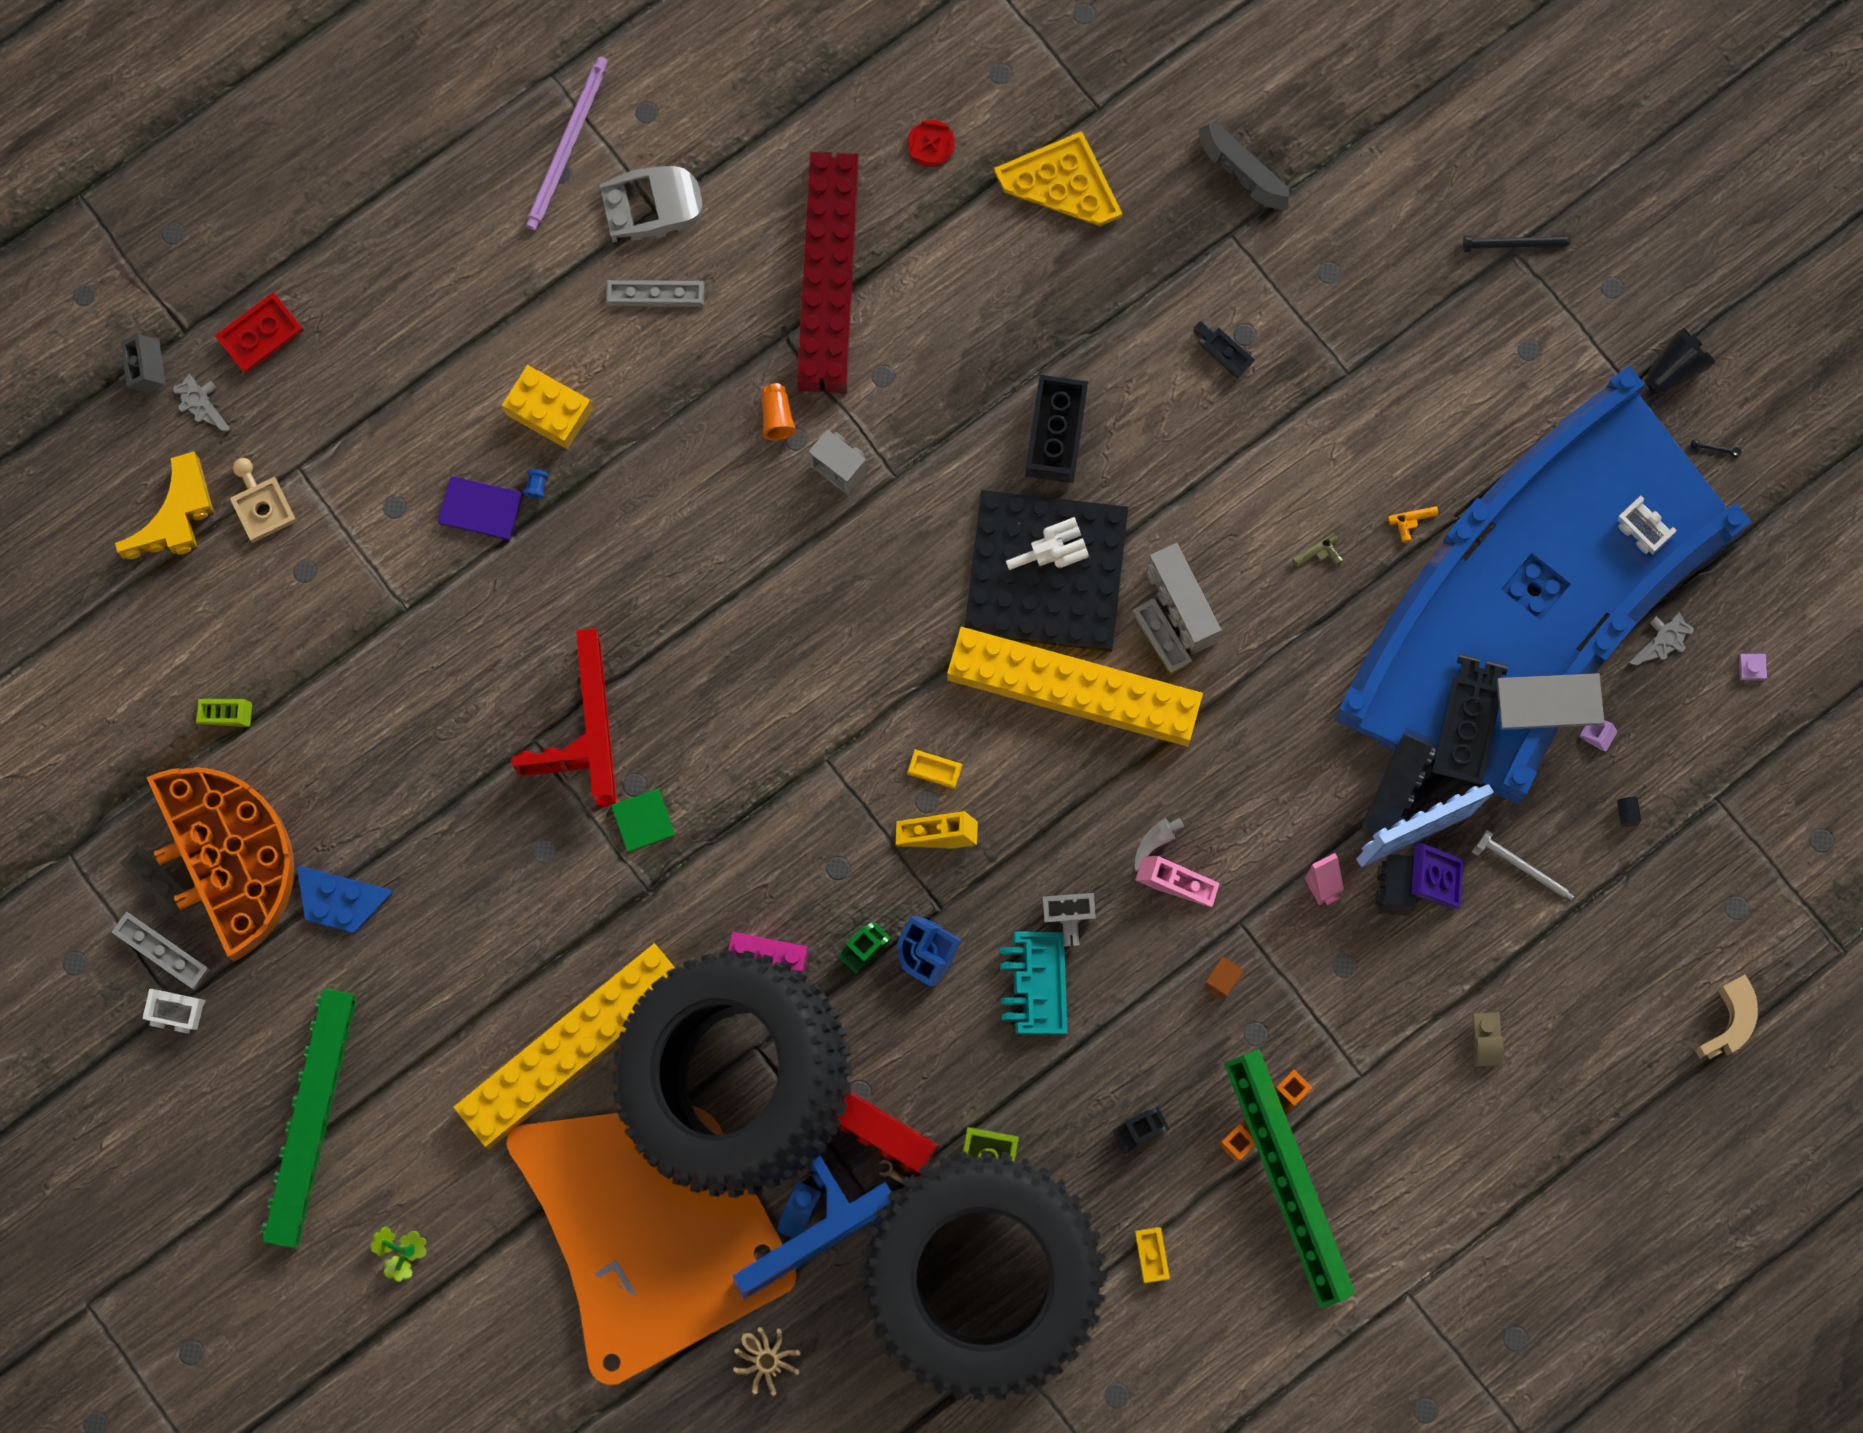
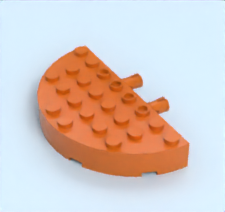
(232, 851)

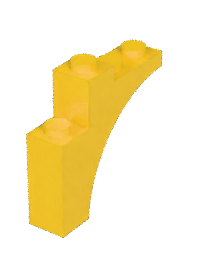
(172, 526)

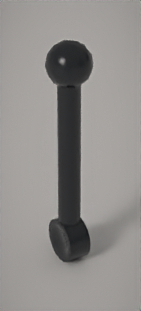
(1735, 452)

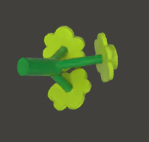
(411, 1247)

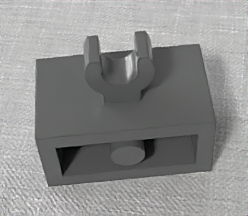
(142, 363)

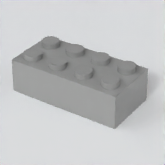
(1183, 599)

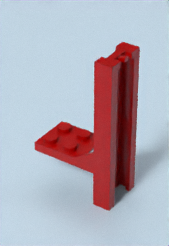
(594, 747)

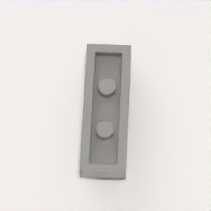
(1162, 636)

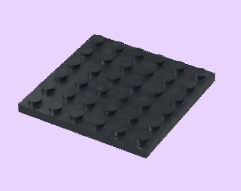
(1046, 602)

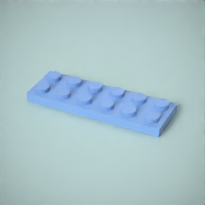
(1424, 824)

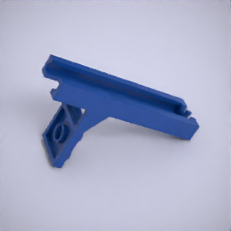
(841, 1222)

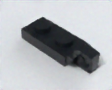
(1223, 349)

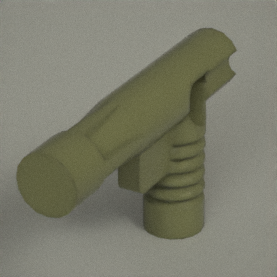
(1320, 551)

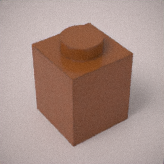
(1223, 978)

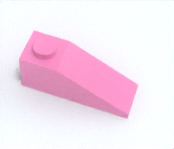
(1176, 880)
(1325, 880)

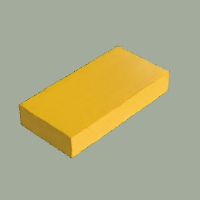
(934, 769)

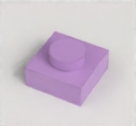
(1752, 667)

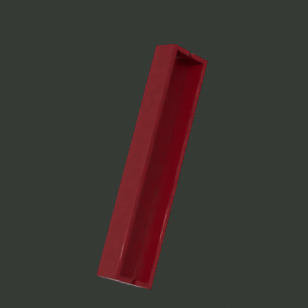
(828, 272)

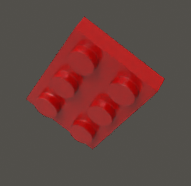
(259, 333)

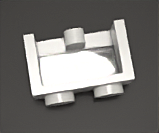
(1645, 527)
(173, 1009)

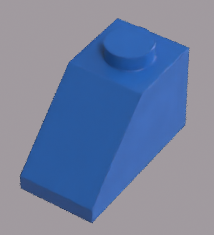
(799, 1210)

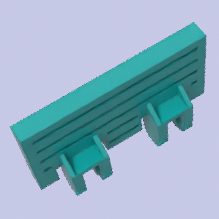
(1041, 981)

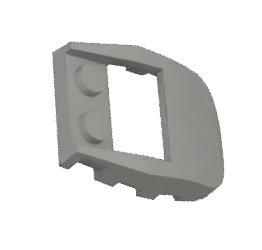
(675, 197)

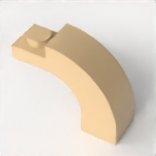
(1743, 1014)

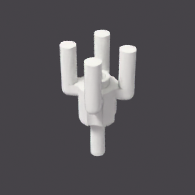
(1052, 547)

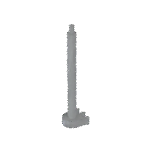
(1486, 841)

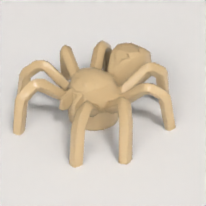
(766, 1361)

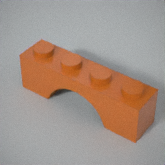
(1289, 1092)

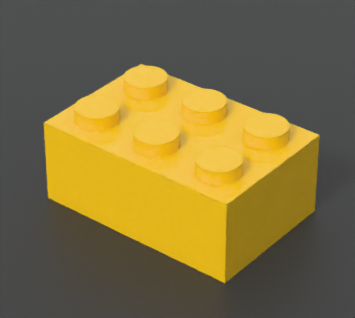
(547, 407)

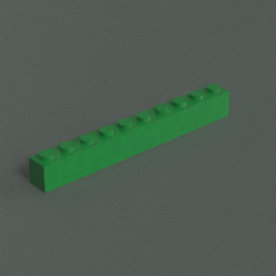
(309, 1119)
(1289, 1179)

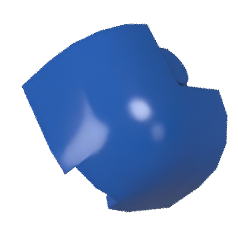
(926, 950)

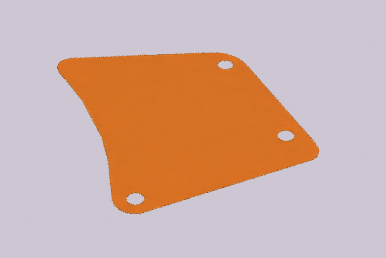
(666, 1239)

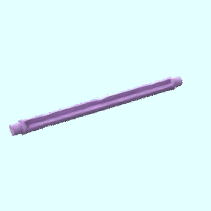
(566, 143)

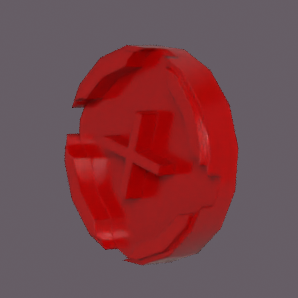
(931, 143)

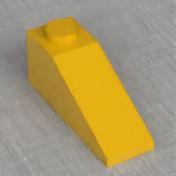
(938, 831)

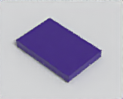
(480, 508)
(1437, 876)

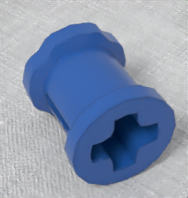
(535, 483)

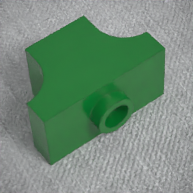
(863, 947)

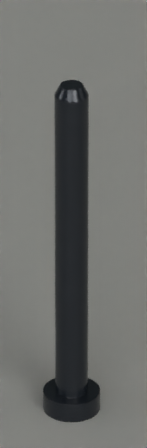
(1469, 243)

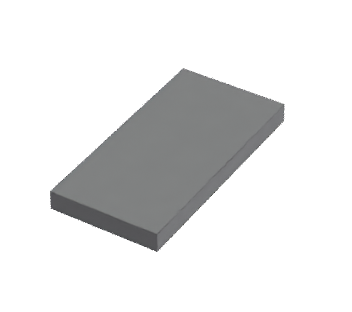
(1550, 701)

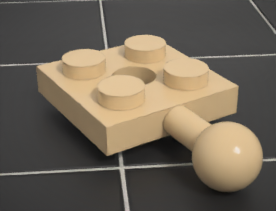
(248, 501)

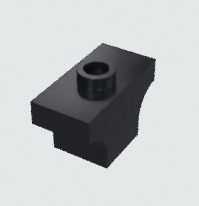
(1140, 1129)

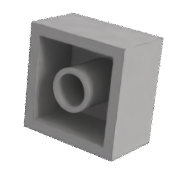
(838, 461)

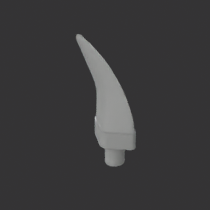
(1158, 835)

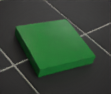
(643, 820)

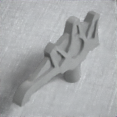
(197, 401)
(1666, 640)

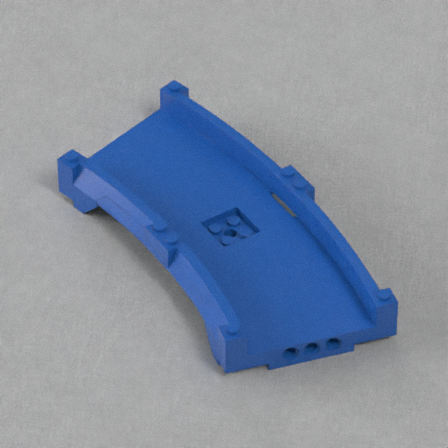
(1552, 534)

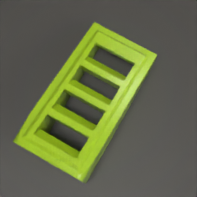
(240, 712)

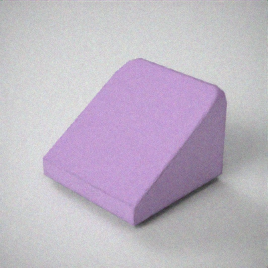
(1599, 735)

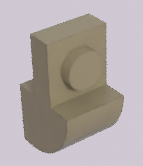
(1487, 1042)

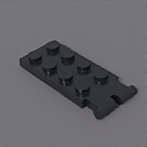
(1469, 721)

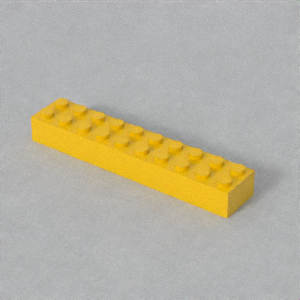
(1074, 686)
(560, 1052)

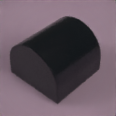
(1629, 811)

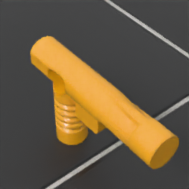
(1411, 521)

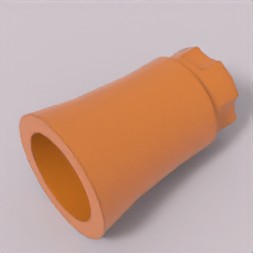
(776, 413)

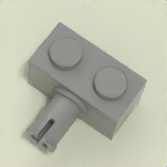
(1069, 911)

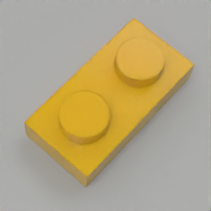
(1152, 1255)

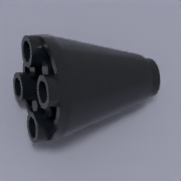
(1678, 362)

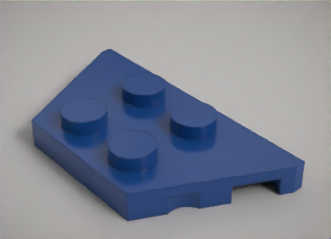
(338, 900)

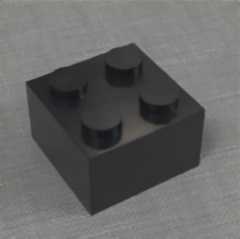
(1396, 885)

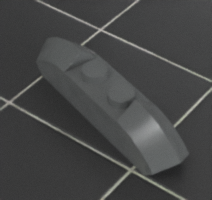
(1238, 160)

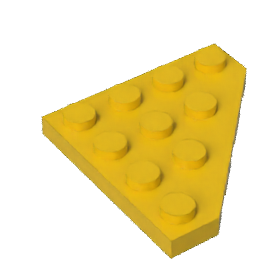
(1062, 179)

